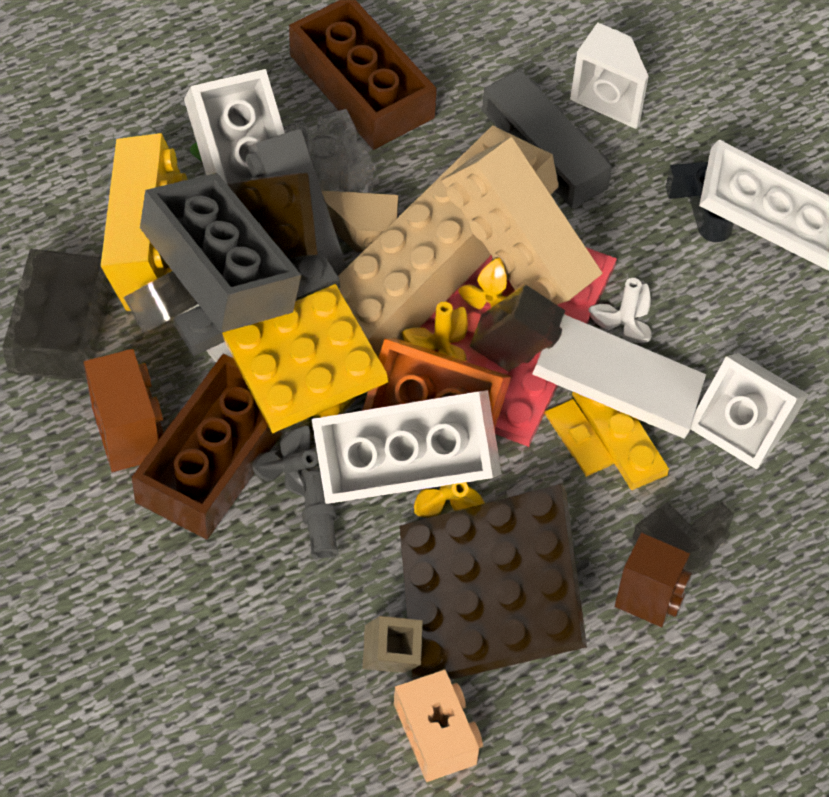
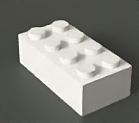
(229, 118)
(407, 447)

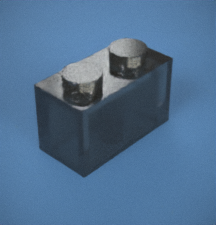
(518, 328)

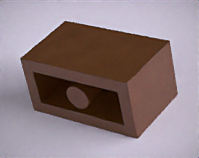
(653, 581)

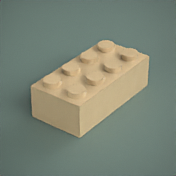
(521, 223)

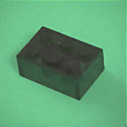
(57, 315)

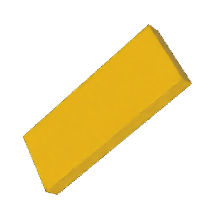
(579, 437)

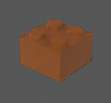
(123, 408)

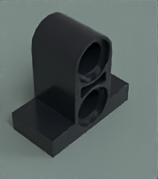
(688, 181)

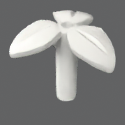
(634, 304)

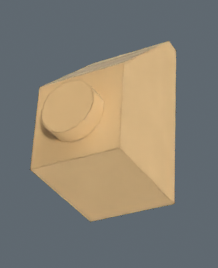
(360, 216)

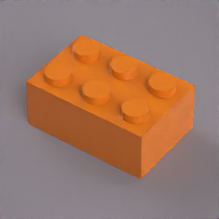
(425, 374)

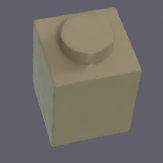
(392, 644)

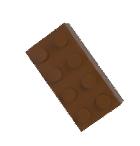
(362, 71)
(205, 453)

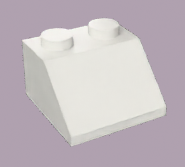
(610, 76)
(747, 409)

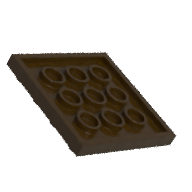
(493, 584)

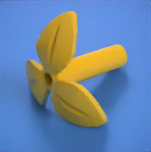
(492, 281)
(449, 328)
(432, 501)

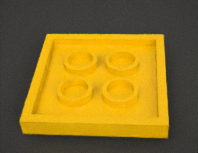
(305, 359)

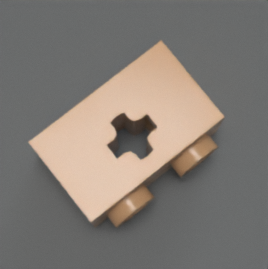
(437, 748)

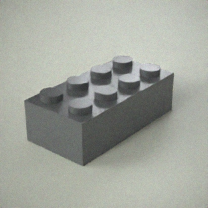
(219, 252)

